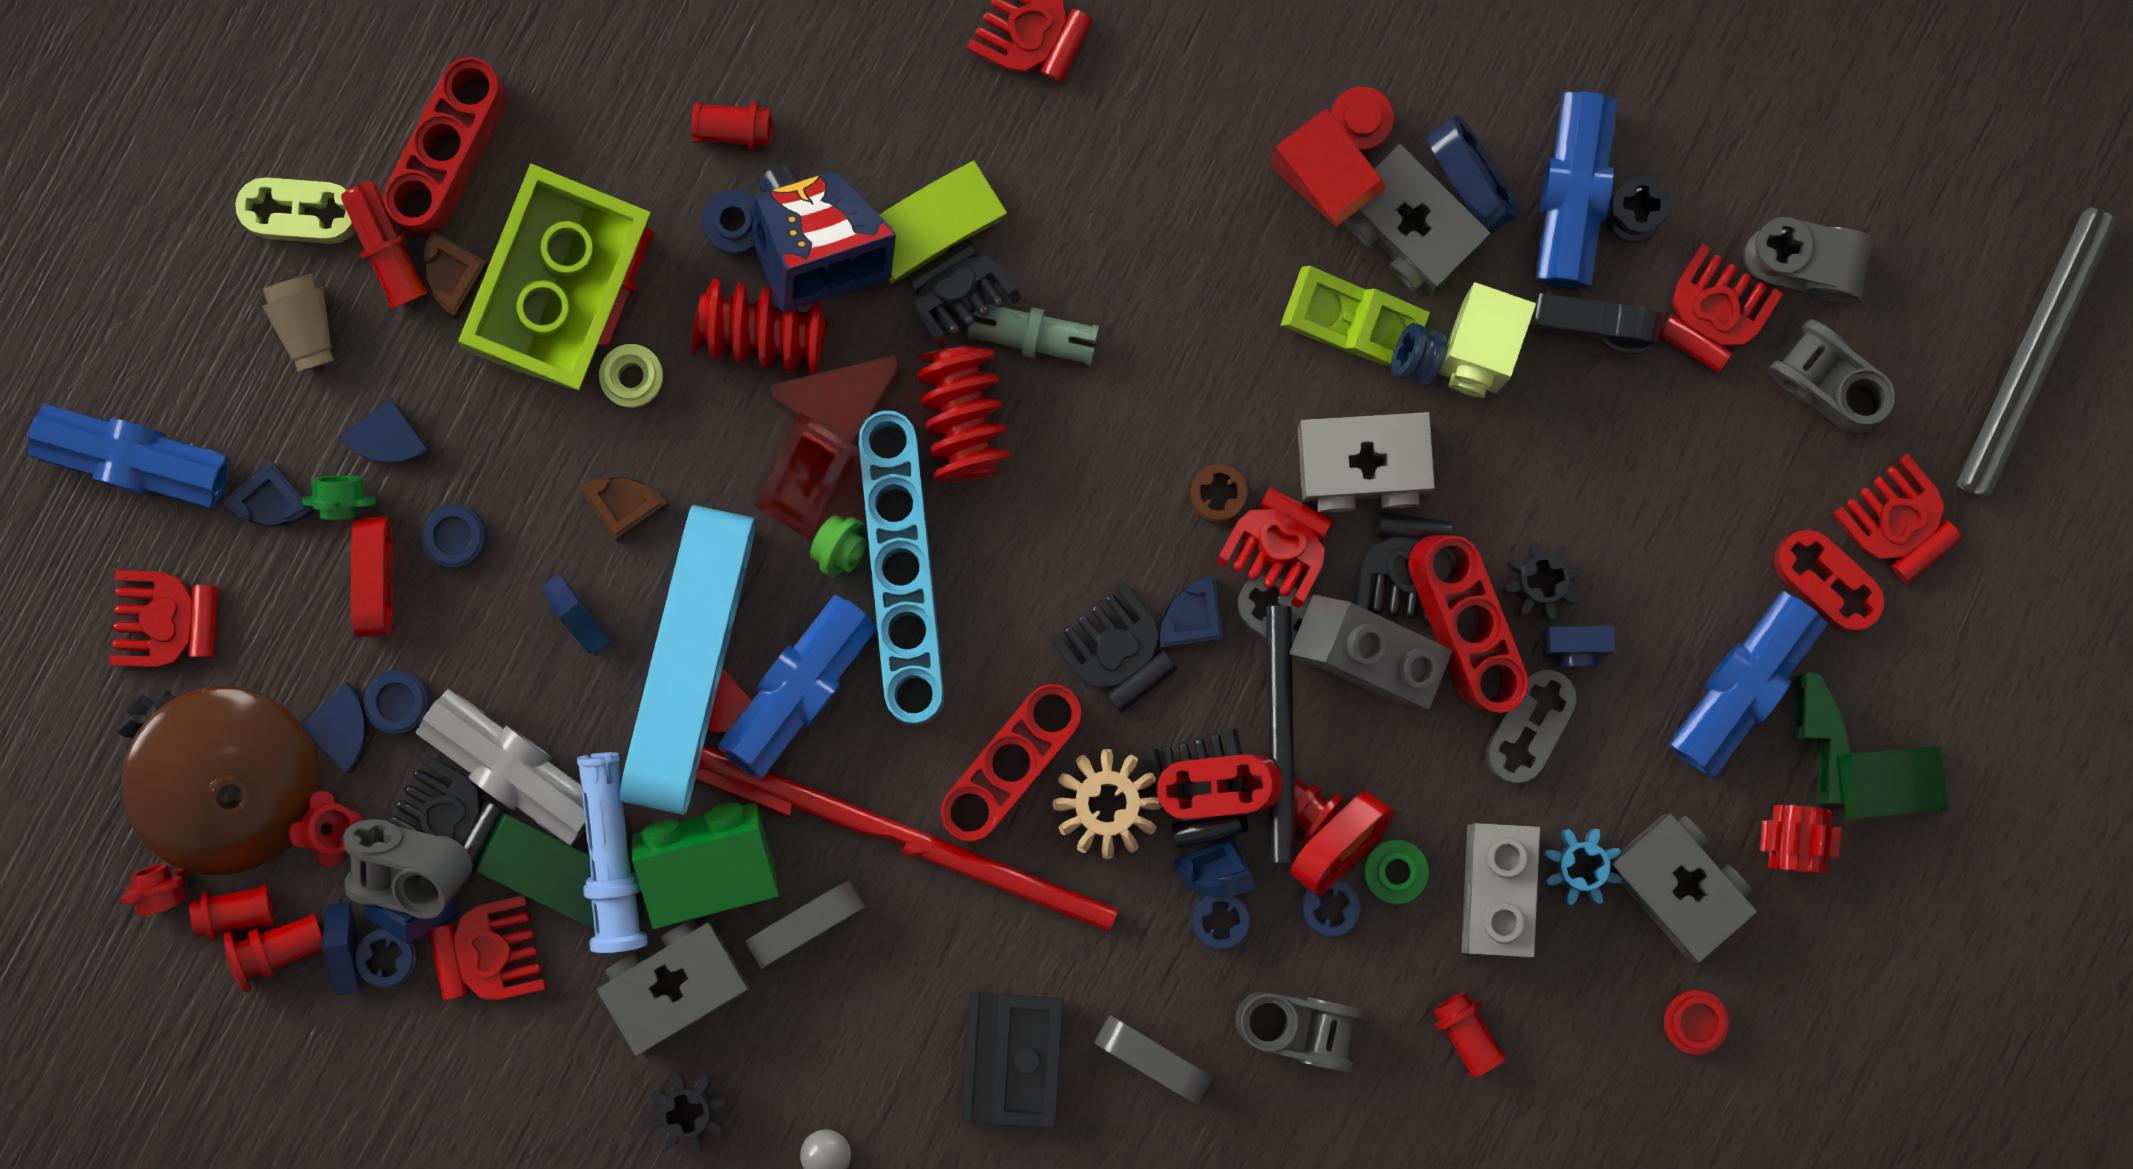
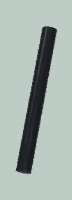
(1281, 731)

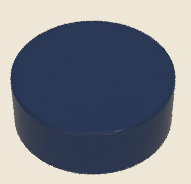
(454, 536)
(396, 702)

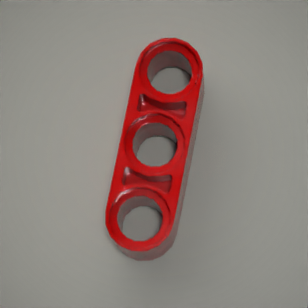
(441, 117)
(1492, 641)
(1020, 732)

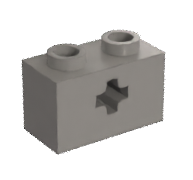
(1395, 439)
(1500, 890)

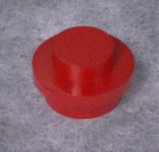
(1364, 116)
(1696, 1022)

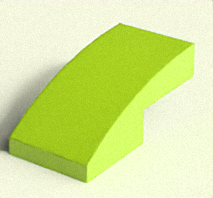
(941, 218)
(1349, 316)

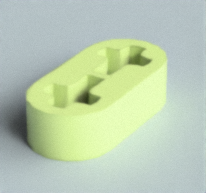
(297, 225)

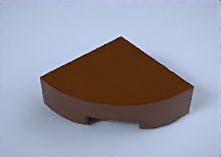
(451, 273)
(622, 503)

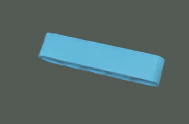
(891, 538)
(687, 660)

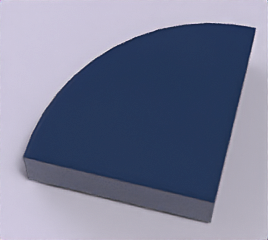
(385, 437)
(268, 499)
(575, 615)
(1193, 616)
(340, 727)
(1216, 870)
(407, 926)
(340, 948)

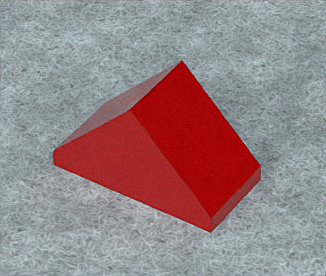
(1327, 168)

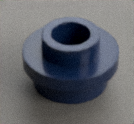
(722, 239)

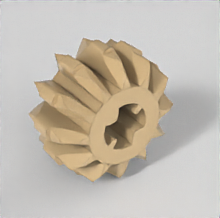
(1091, 789)

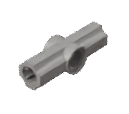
(506, 765)

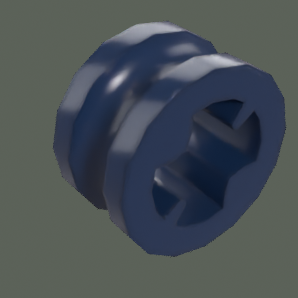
(1419, 354)
(1349, 913)
(1235, 932)
(367, 952)

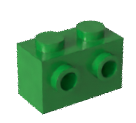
(704, 864)

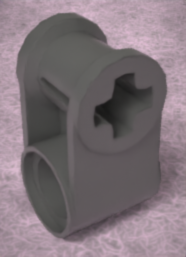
(1821, 259)
(1830, 377)
(407, 871)
(1303, 1029)

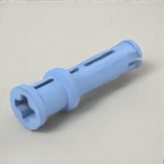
(611, 880)

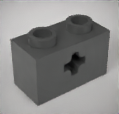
(1448, 229)
(1371, 651)
(1690, 923)
(650, 1018)

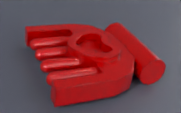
(1038, 37)
(1713, 316)
(1906, 526)
(1284, 535)
(171, 620)
(478, 954)

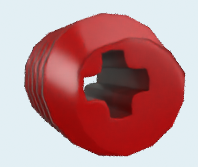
(759, 327)
(961, 414)

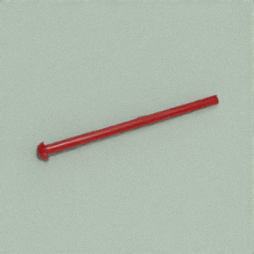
(780, 794)

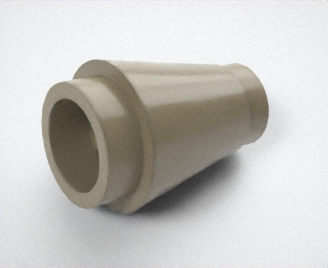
(300, 320)

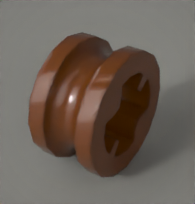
(1204, 480)

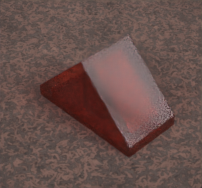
(842, 396)
(807, 475)

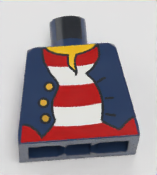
(818, 238)

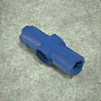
(1576, 190)
(128, 456)
(1747, 684)
(797, 687)

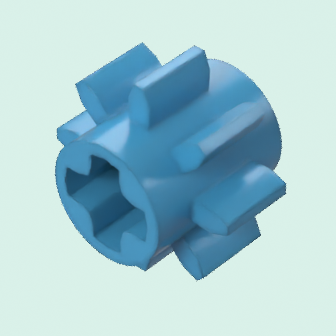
(1597, 874)

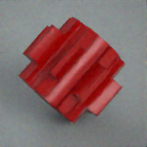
(1800, 839)

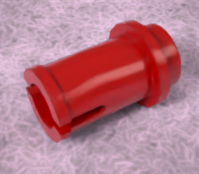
(732, 125)
(230, 912)
(1469, 1034)

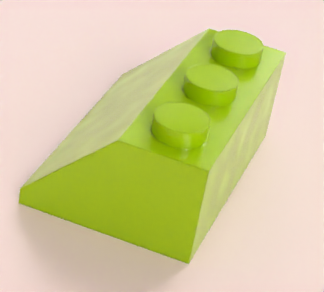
(553, 278)

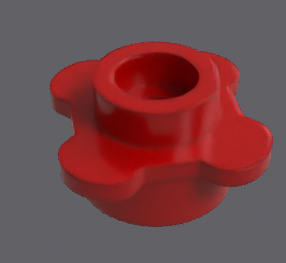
(308, 830)
(155, 889)

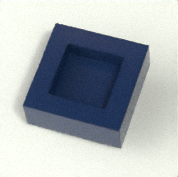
(1578, 644)

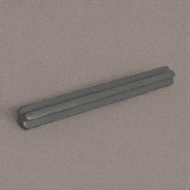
(2037, 353)

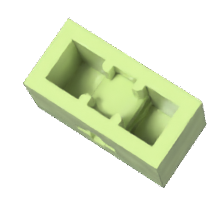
(1486, 340)

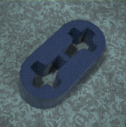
(1473, 174)

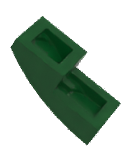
(1820, 720)
(1893, 782)
(538, 867)

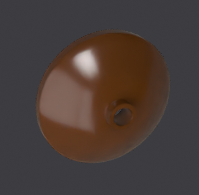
(195, 750)

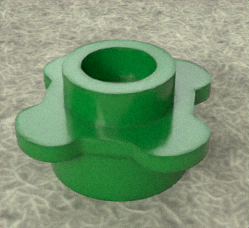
(338, 496)

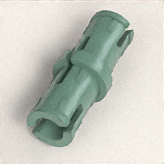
(1035, 333)

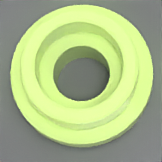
(620, 359)

